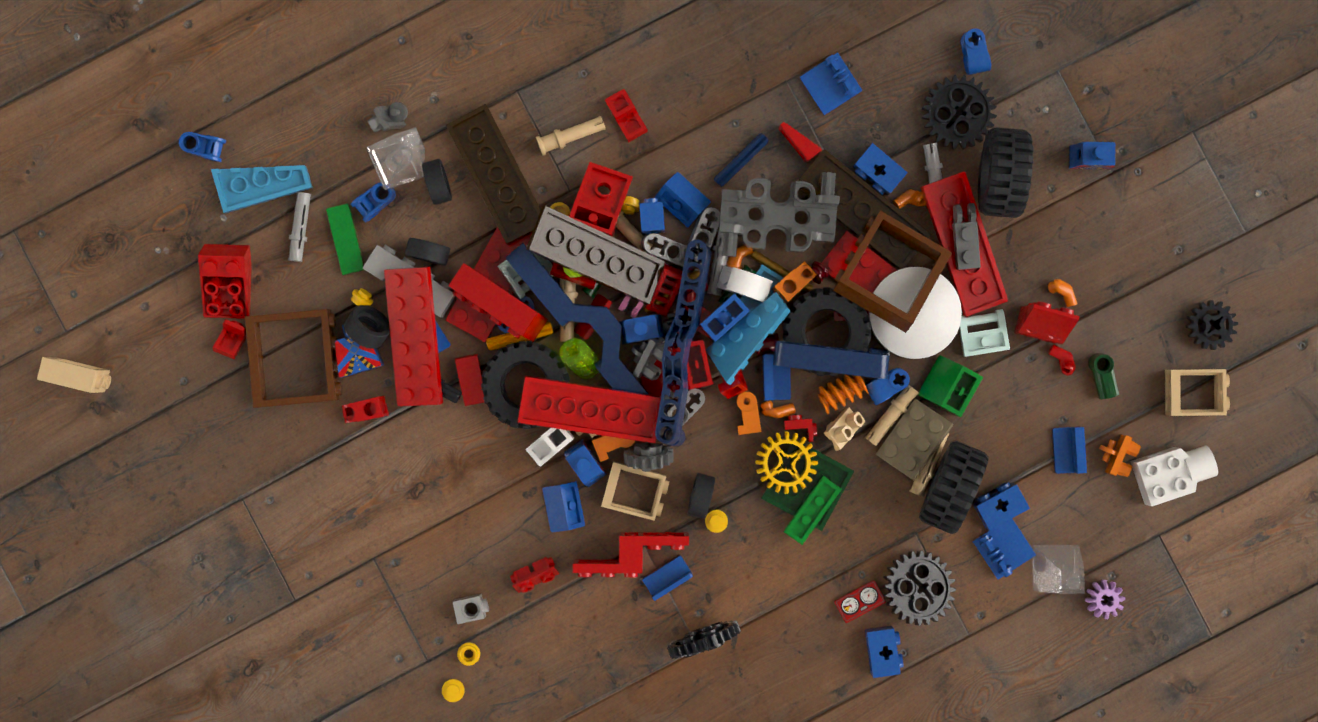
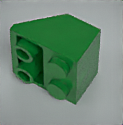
(950, 386)

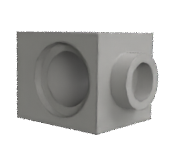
(463, 615)

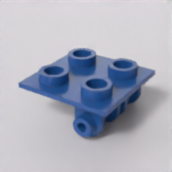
(830, 83)
(1004, 548)

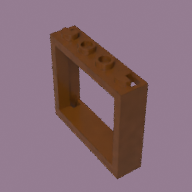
(874, 303)
(256, 357)

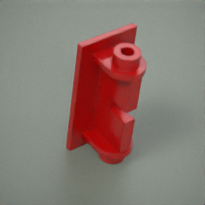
(526, 580)

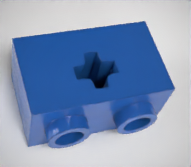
(877, 158)
(652, 216)
(724, 317)
(1013, 506)
(883, 665)

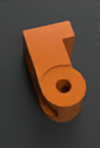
(794, 282)
(750, 415)
(606, 444)

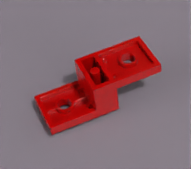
(597, 209)
(631, 553)

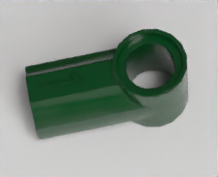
(1104, 378)

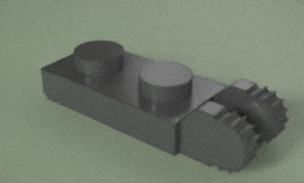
(966, 238)

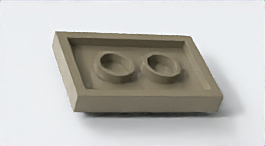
(914, 439)

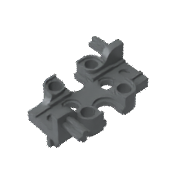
(819, 209)

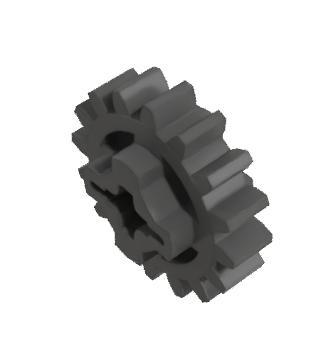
(648, 456)

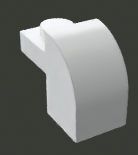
(744, 283)
(549, 444)

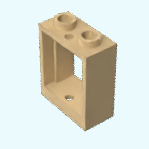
(74, 375)
(1173, 399)
(611, 487)

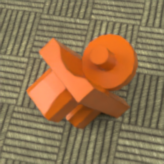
(1124, 446)

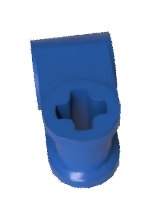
(975, 55)
(206, 146)
(372, 202)
(883, 389)

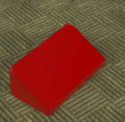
(585, 329)

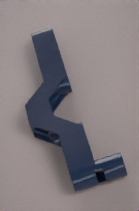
(565, 311)
(681, 335)

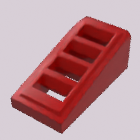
(803, 146)
(672, 272)

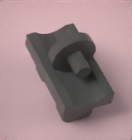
(389, 117)
(646, 357)

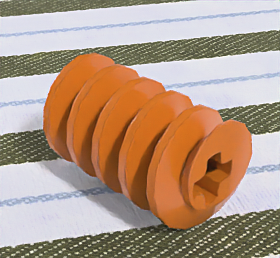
(841, 392)

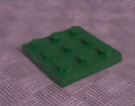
(827, 467)

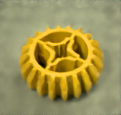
(797, 478)

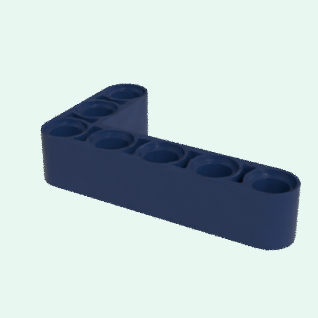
(868, 363)

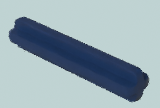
(741, 160)

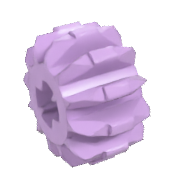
(1113, 600)

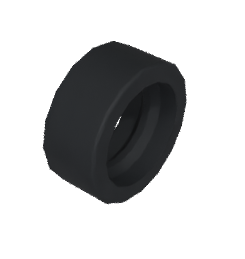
(436, 181)
(427, 251)
(362, 335)
(701, 496)

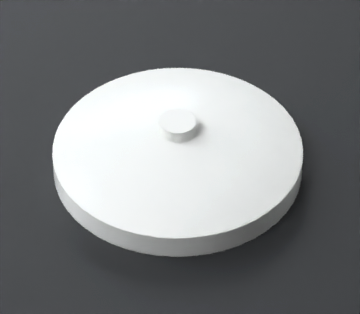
(933, 326)

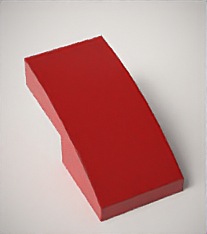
(626, 115)
(470, 379)

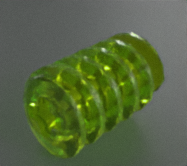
(579, 358)

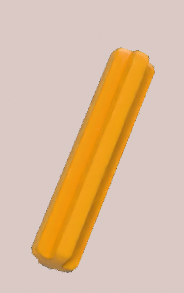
(505, 339)

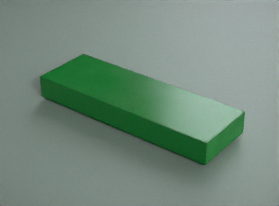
(345, 239)
(812, 510)

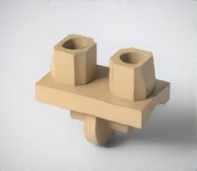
(844, 427)

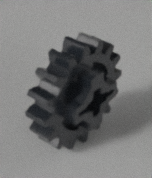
(1218, 318)

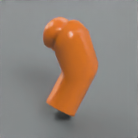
(910, 197)
(741, 252)
(1064, 289)
(777, 412)

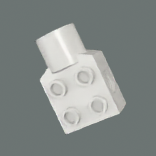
(1173, 473)

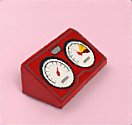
(860, 601)

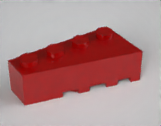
(498, 303)

